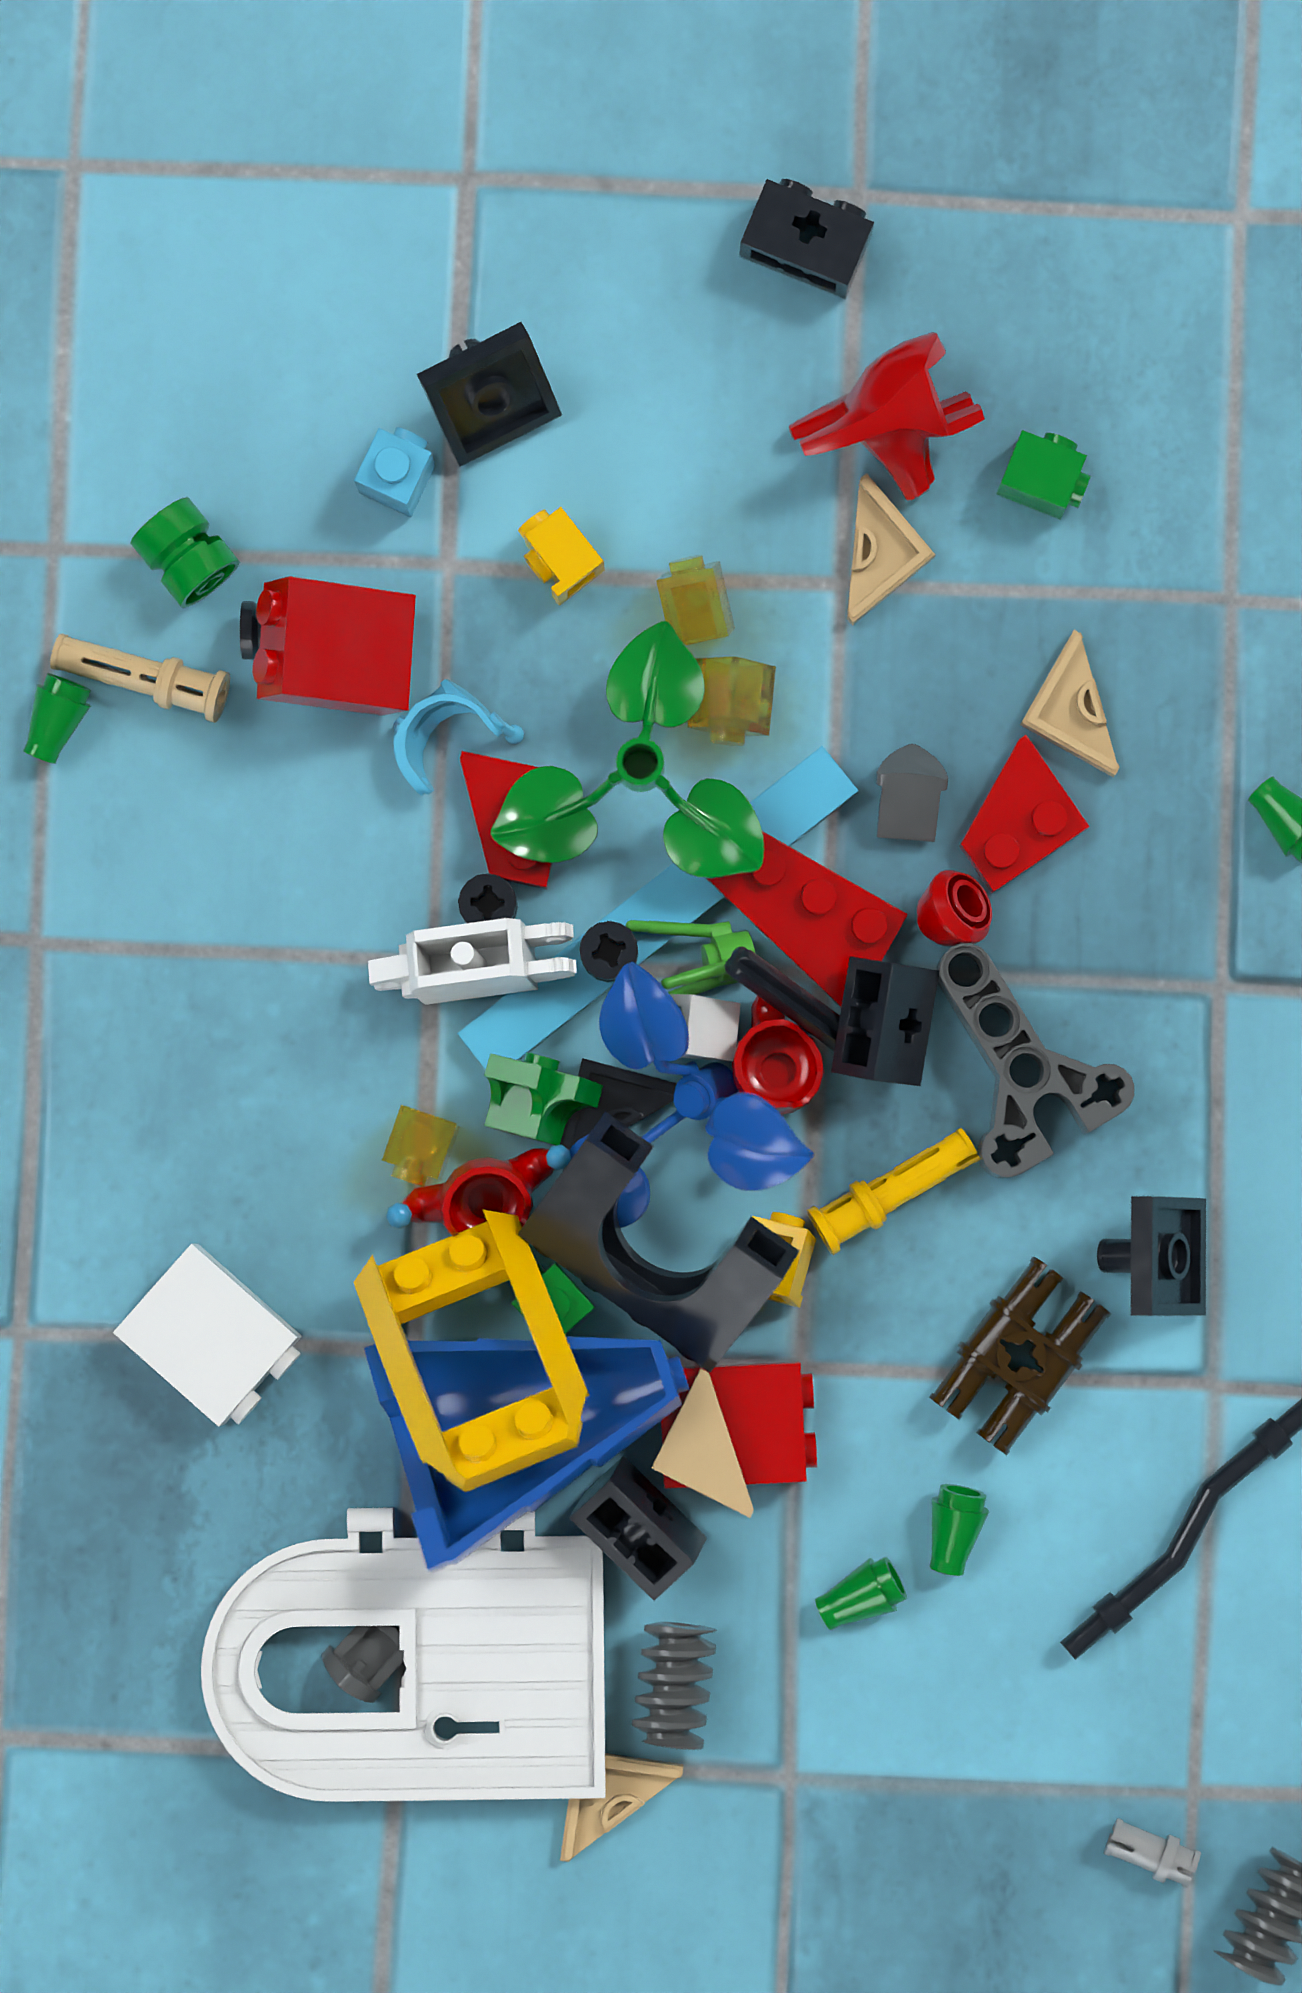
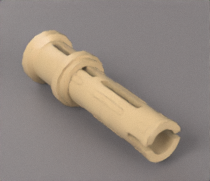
(171, 675)

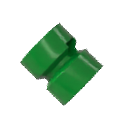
(180, 547)

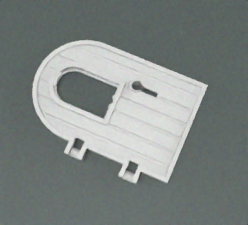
(480, 1643)

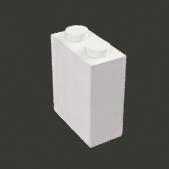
(210, 1336)

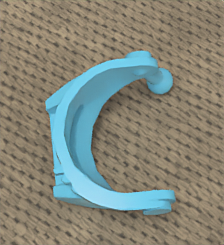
(415, 728)

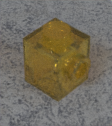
(695, 600)
(735, 699)
(420, 1146)

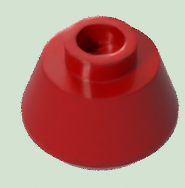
(954, 910)

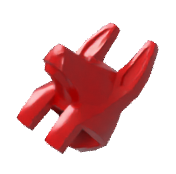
(892, 414)

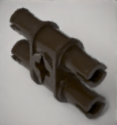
(1053, 1353)

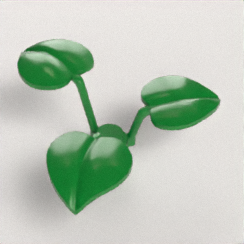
(711, 832)

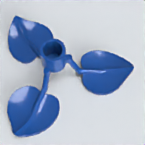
(751, 1138)

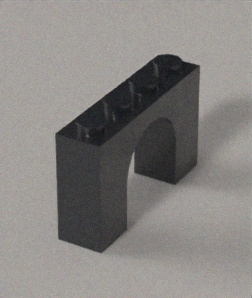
(690, 1310)

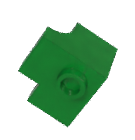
(534, 1097)

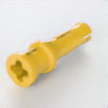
(870, 1202)

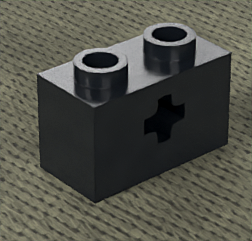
(829, 258)
(885, 1021)
(638, 1528)

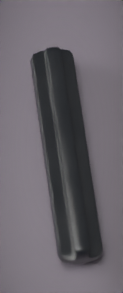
(784, 995)

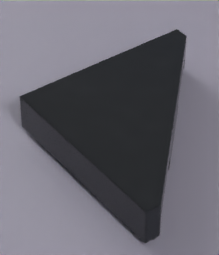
(624, 1096)

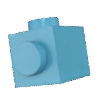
(396, 470)

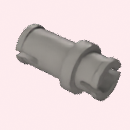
(1153, 1853)

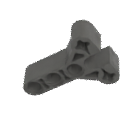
(1059, 1074)

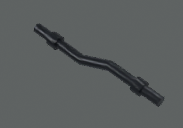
(1114, 1611)

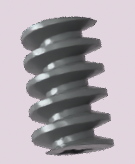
(675, 1685)
(1271, 1924)

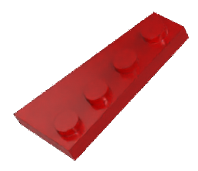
(812, 914)

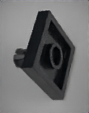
(489, 393)
(1162, 1256)

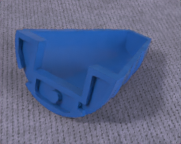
(629, 1393)

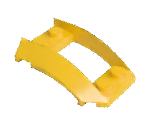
(443, 1275)

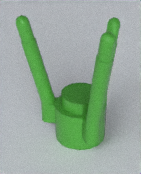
(713, 954)

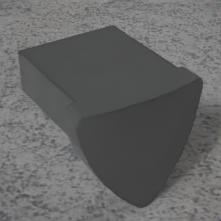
(910, 794)
(364, 1660)

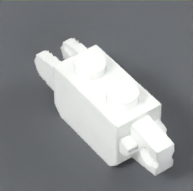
(473, 961)

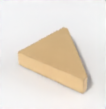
(884, 551)
(1071, 711)
(701, 1450)
(627, 1788)

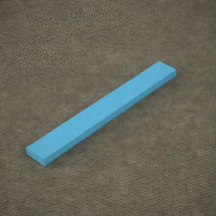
(529, 1017)

